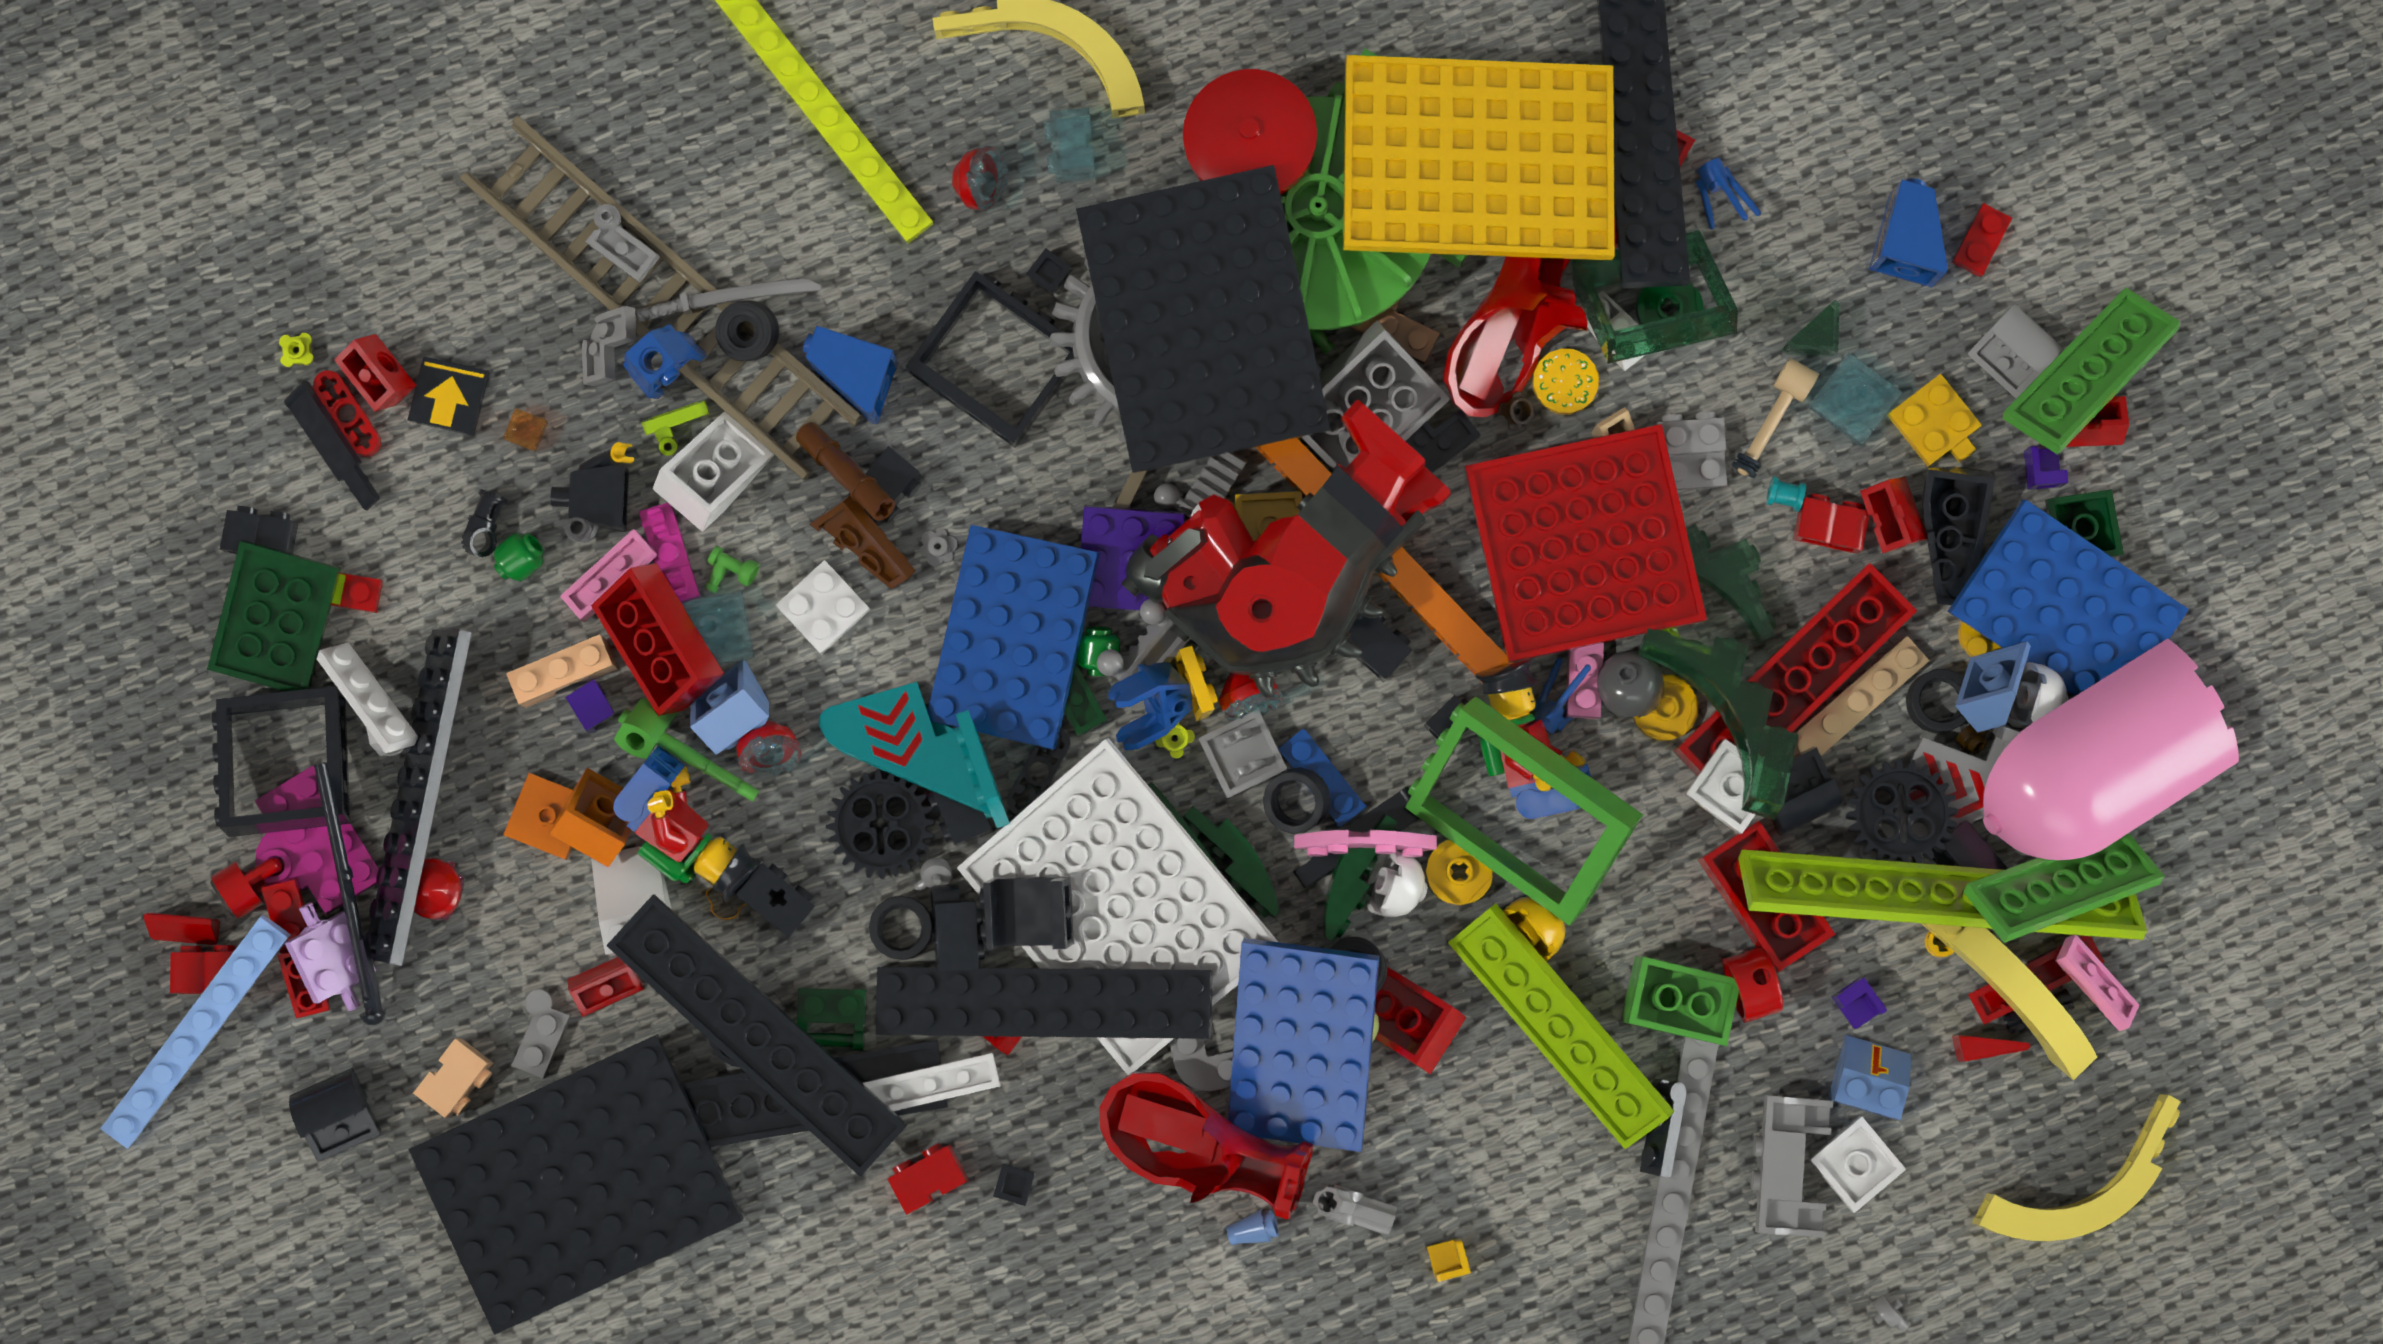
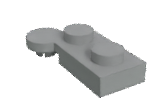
(619, 245)
(541, 1035)

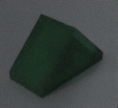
(1819, 336)

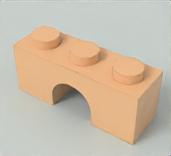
(571, 665)

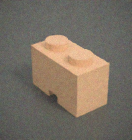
(450, 1086)

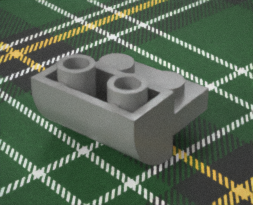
(2015, 351)

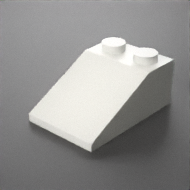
(711, 471)
(624, 890)

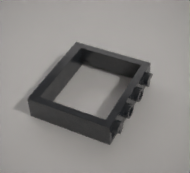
(1015, 305)
(336, 757)

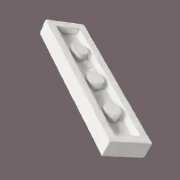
(367, 697)
(937, 1082)

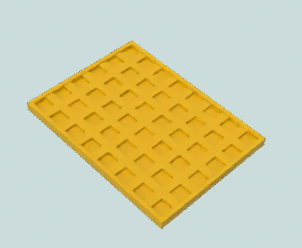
(1478, 157)

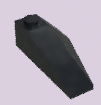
(1955, 520)

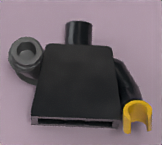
(596, 494)

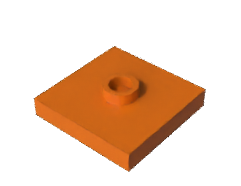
(536, 814)

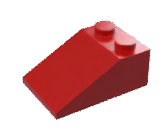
(1415, 1021)

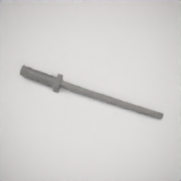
(687, 303)

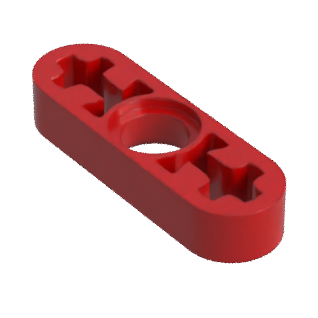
(342, 388)

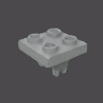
(1243, 753)

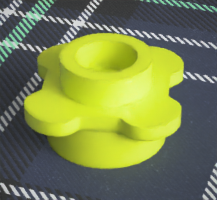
(304, 355)
(1176, 748)

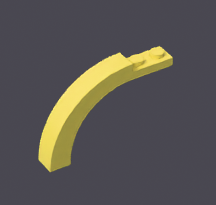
(1064, 25)
(2024, 993)
(2098, 1209)

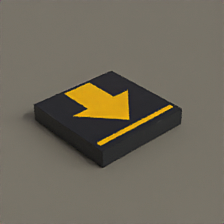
(448, 396)

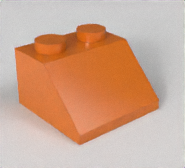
(590, 821)

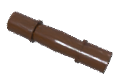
(845, 471)

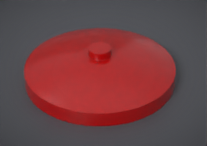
(1248, 124)

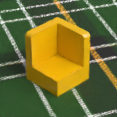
(1448, 1259)

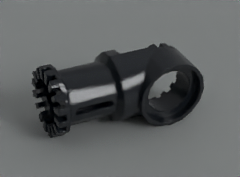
(483, 521)

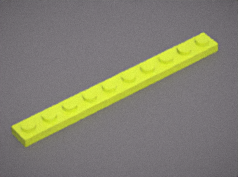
(827, 117)

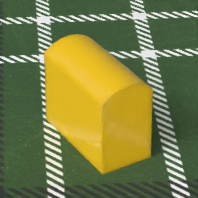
(1963, 450)

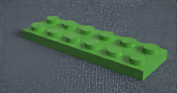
(2091, 370)
(2056, 890)

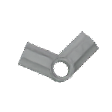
(1353, 1208)

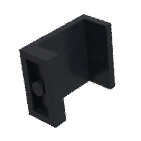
(1027, 912)

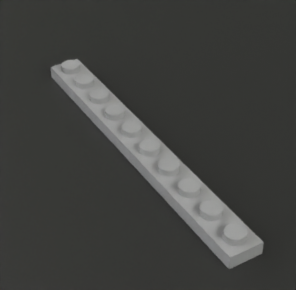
(1673, 1200)

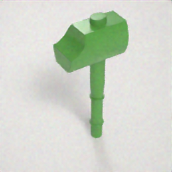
(645, 730)

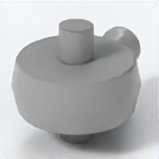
(934, 873)
(1889, 1312)

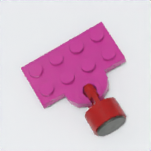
(295, 854)

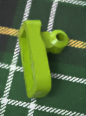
(662, 424)

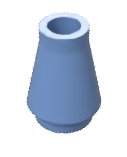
(1254, 1228)

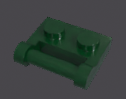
(834, 1007)

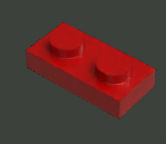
(1981, 240)

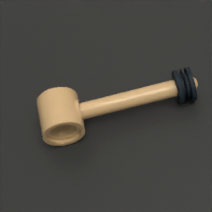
(1793, 383)

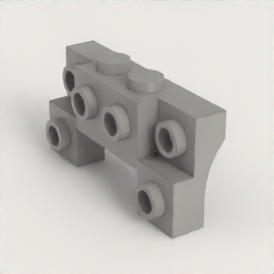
(1781, 1166)

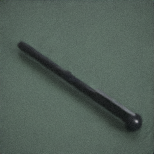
(373, 1008)

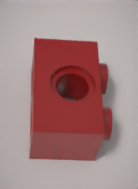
(375, 372)

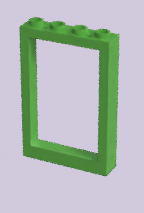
(1556, 772)

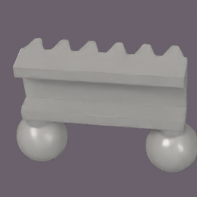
(1215, 478)
(1156, 647)

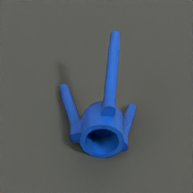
(1717, 177)
(1552, 712)

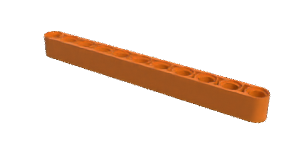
(1411, 582)

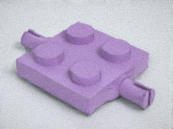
(325, 957)

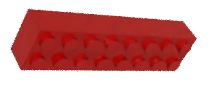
(1814, 659)

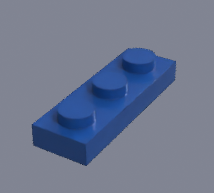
(1305, 753)

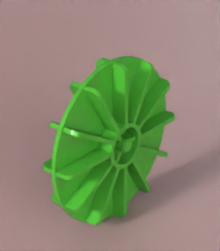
(1338, 284)

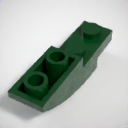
(1246, 869)
(1346, 887)

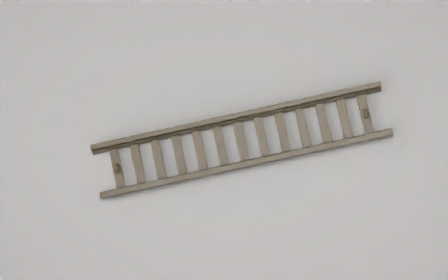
(683, 274)

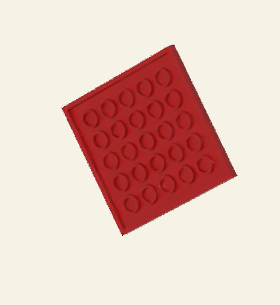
(1585, 543)

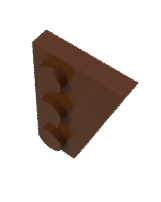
(859, 533)

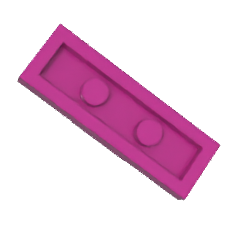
(667, 541)

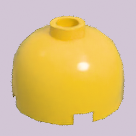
(1537, 925)

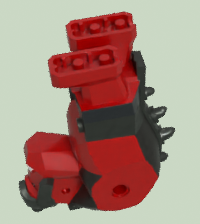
(1305, 576)

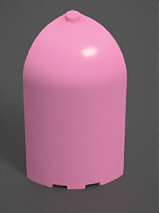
(2109, 758)

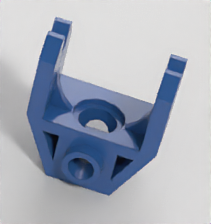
(676, 351)
(1165, 701)

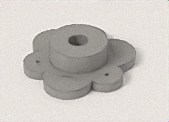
(934, 556)

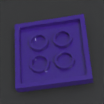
(1116, 535)

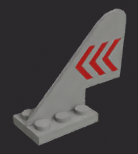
(1963, 772)

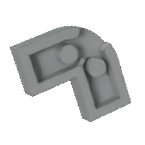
(612, 330)
(1199, 1070)

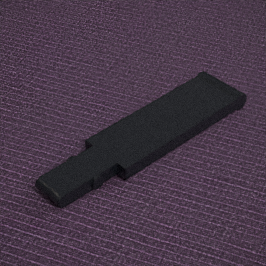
(330, 443)
(1392, 807)

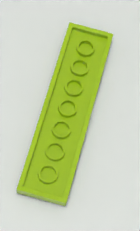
(1561, 1026)

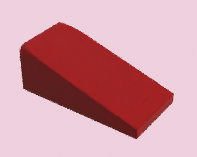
(1973, 1048)

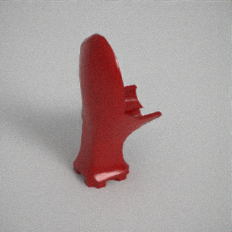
(1523, 306)
(1217, 1151)

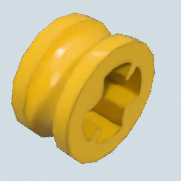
(1934, 949)

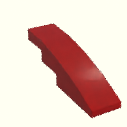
(1992, 1006)

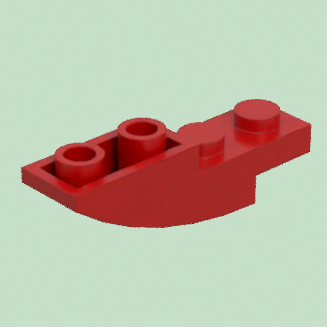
(283, 904)

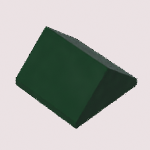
(2091, 517)

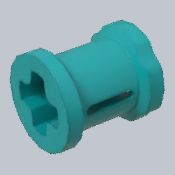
(1786, 493)

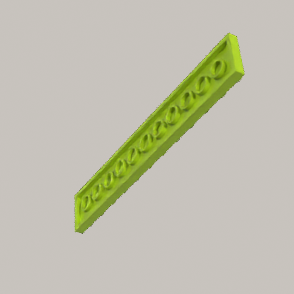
(1899, 893)

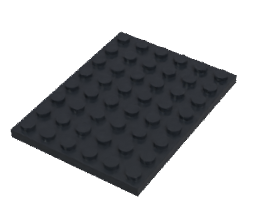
(1203, 319)
(576, 1184)

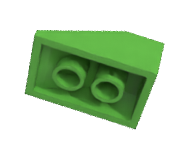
(1680, 1000)

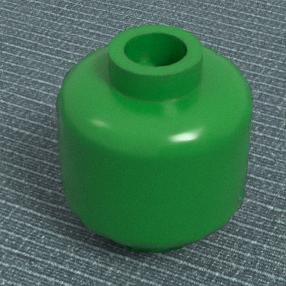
(518, 556)
(1094, 642)

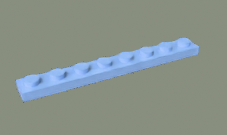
(195, 1031)

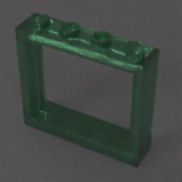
(1659, 334)

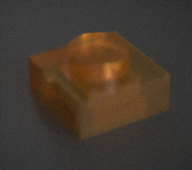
(525, 430)

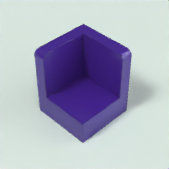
(2043, 469)
(590, 705)
(1858, 1002)

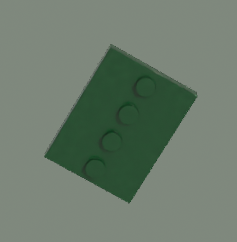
(273, 617)

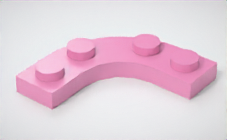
(1384, 842)

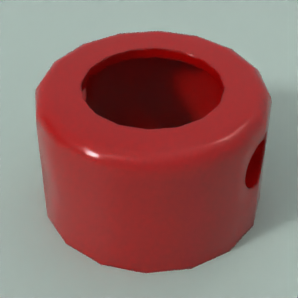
(1754, 999)

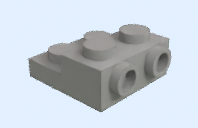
(1696, 450)

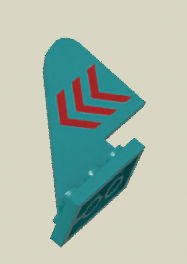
(898, 737)

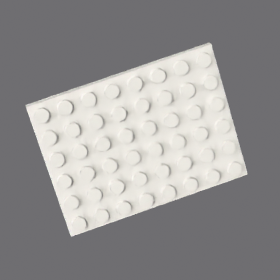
(1136, 883)

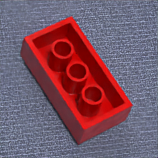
(657, 639)
(1781, 935)

